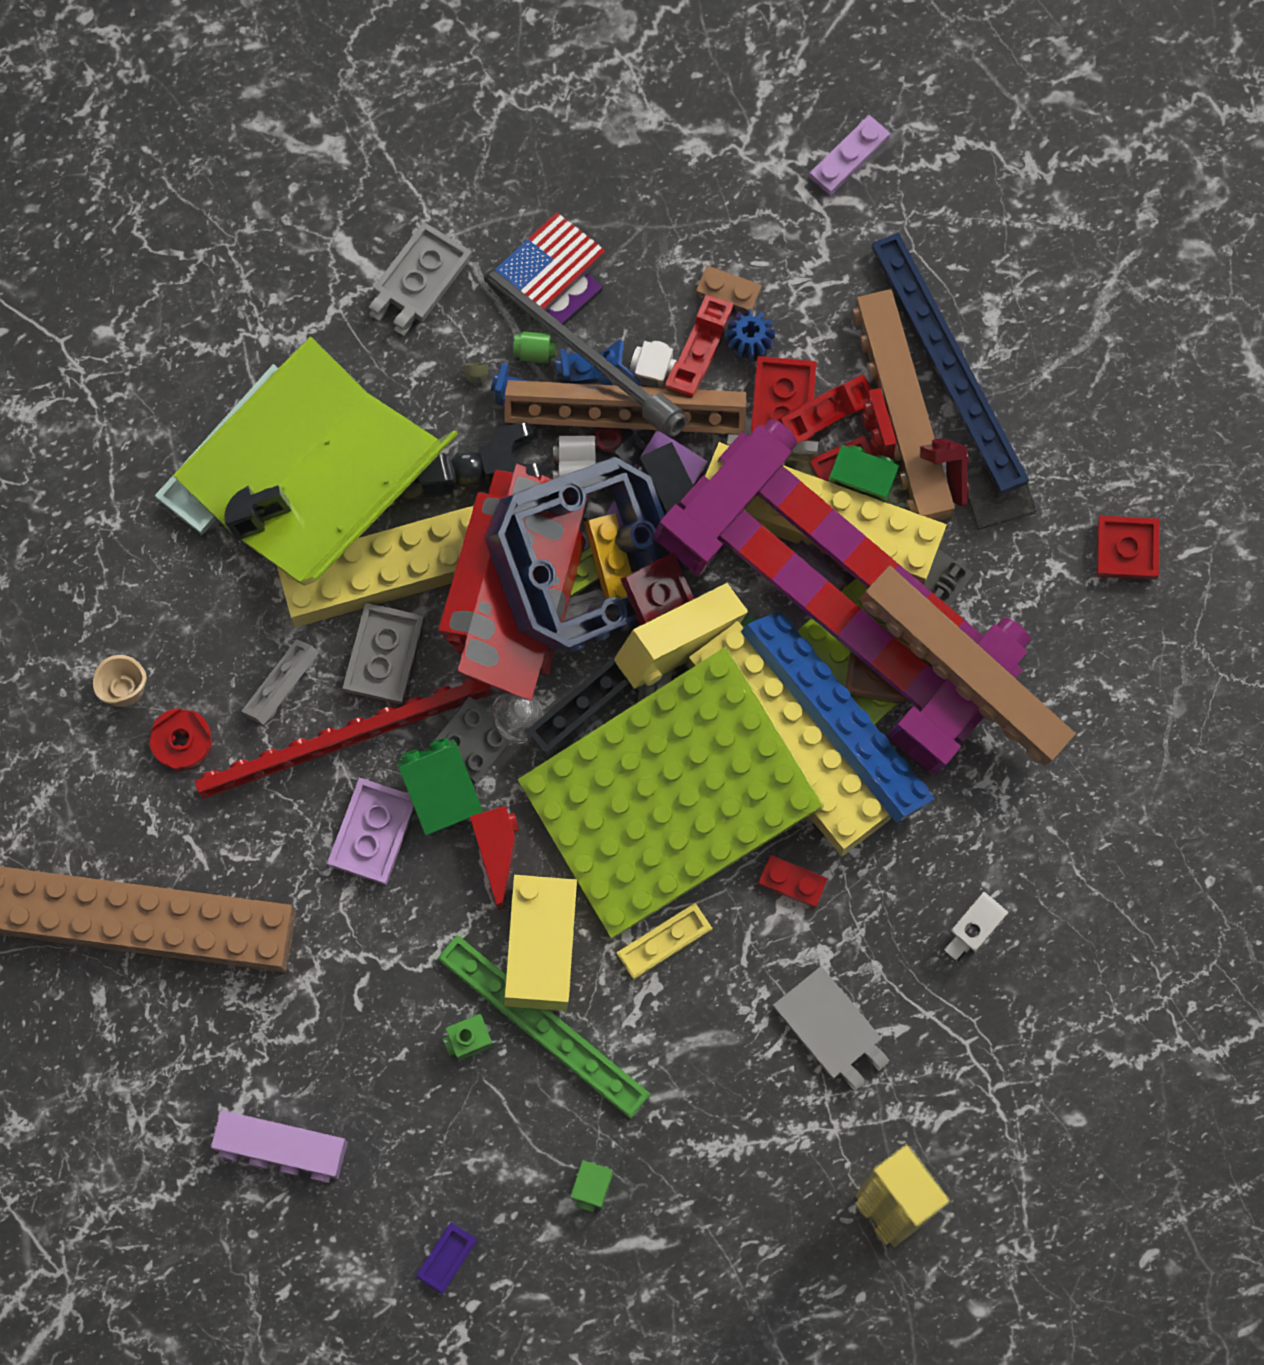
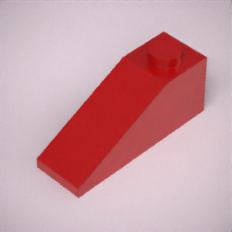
(497, 844)

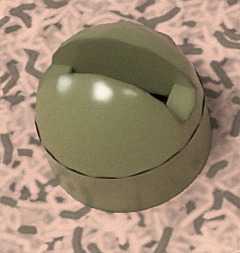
(476, 370)

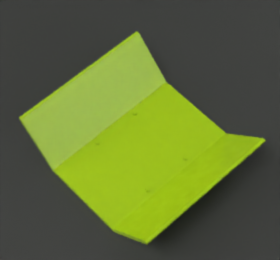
(326, 448)

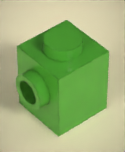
(468, 1038)

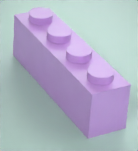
(279, 1145)

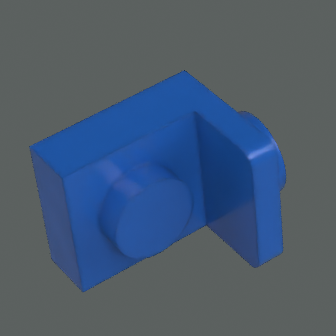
(575, 369)

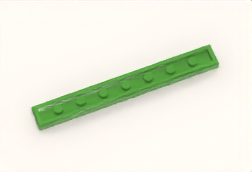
(546, 1030)

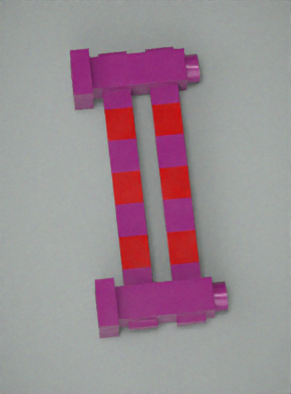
(717, 512)

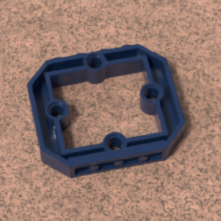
(516, 559)

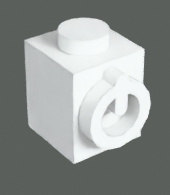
(652, 363)

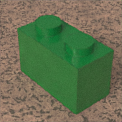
(864, 472)

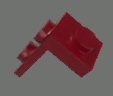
(956, 465)

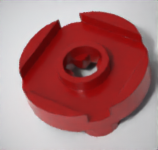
(163, 736)

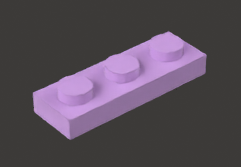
(849, 155)

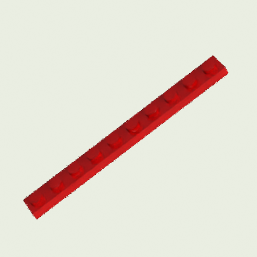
(332, 740)

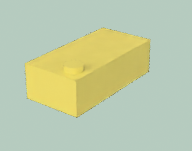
(677, 635)
(540, 943)

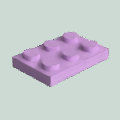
(372, 831)

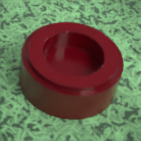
(607, 439)

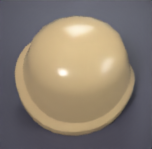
(119, 681)

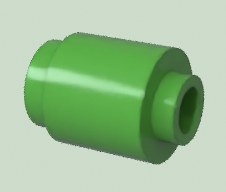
(534, 347)

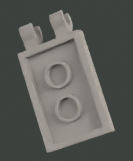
(419, 277)
(830, 1027)

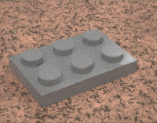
(383, 653)

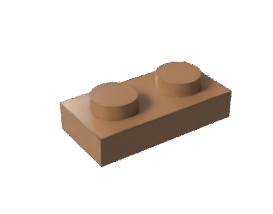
(729, 288)

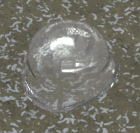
(515, 715)

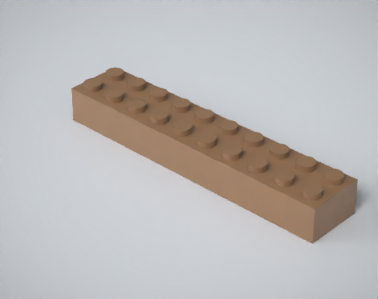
(145, 919)

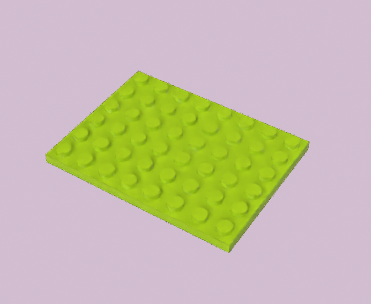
(670, 792)

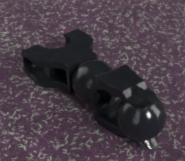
(470, 468)

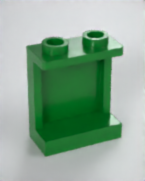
(439, 785)

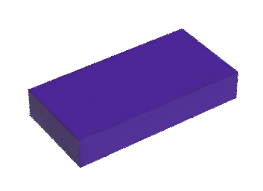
(446, 1258)

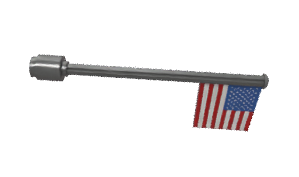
(542, 274)

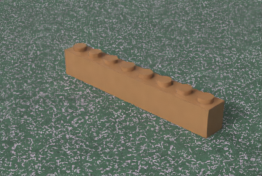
(896, 376)
(613, 408)
(967, 667)

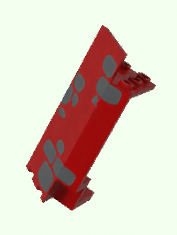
(477, 611)

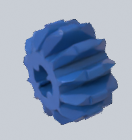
(761, 332)

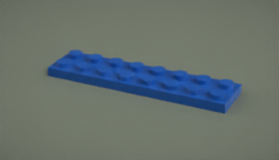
(838, 715)

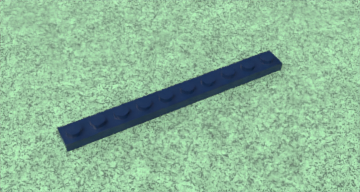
(950, 364)

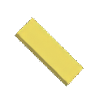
(664, 941)

